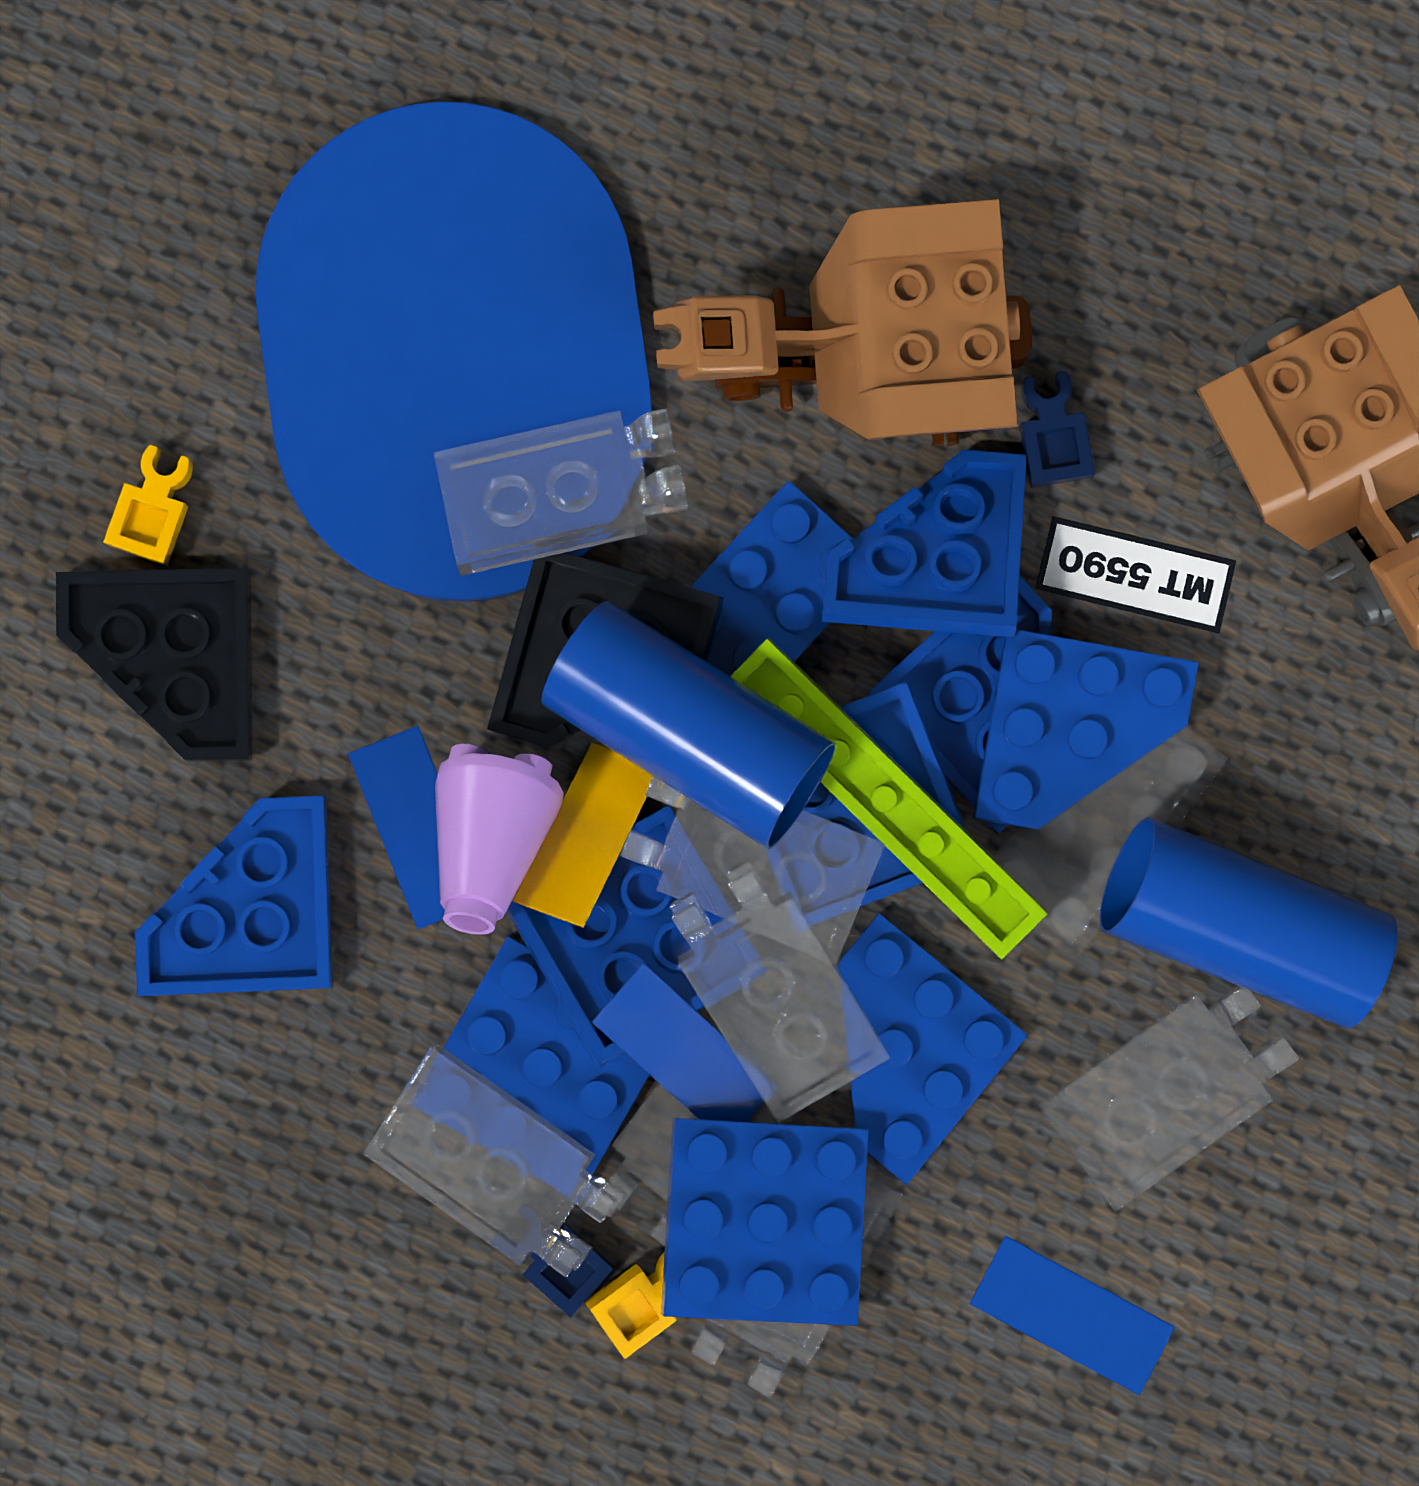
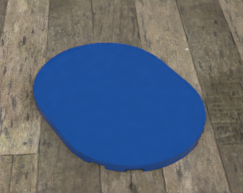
(429, 296)

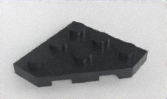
(554, 604)
(170, 650)

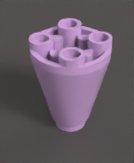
(489, 831)

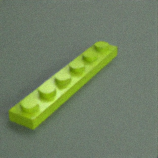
(900, 809)

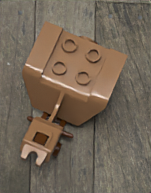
(900, 332)

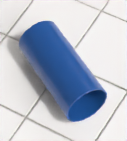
(687, 723)
(1248, 923)

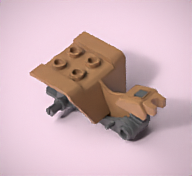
(1333, 444)

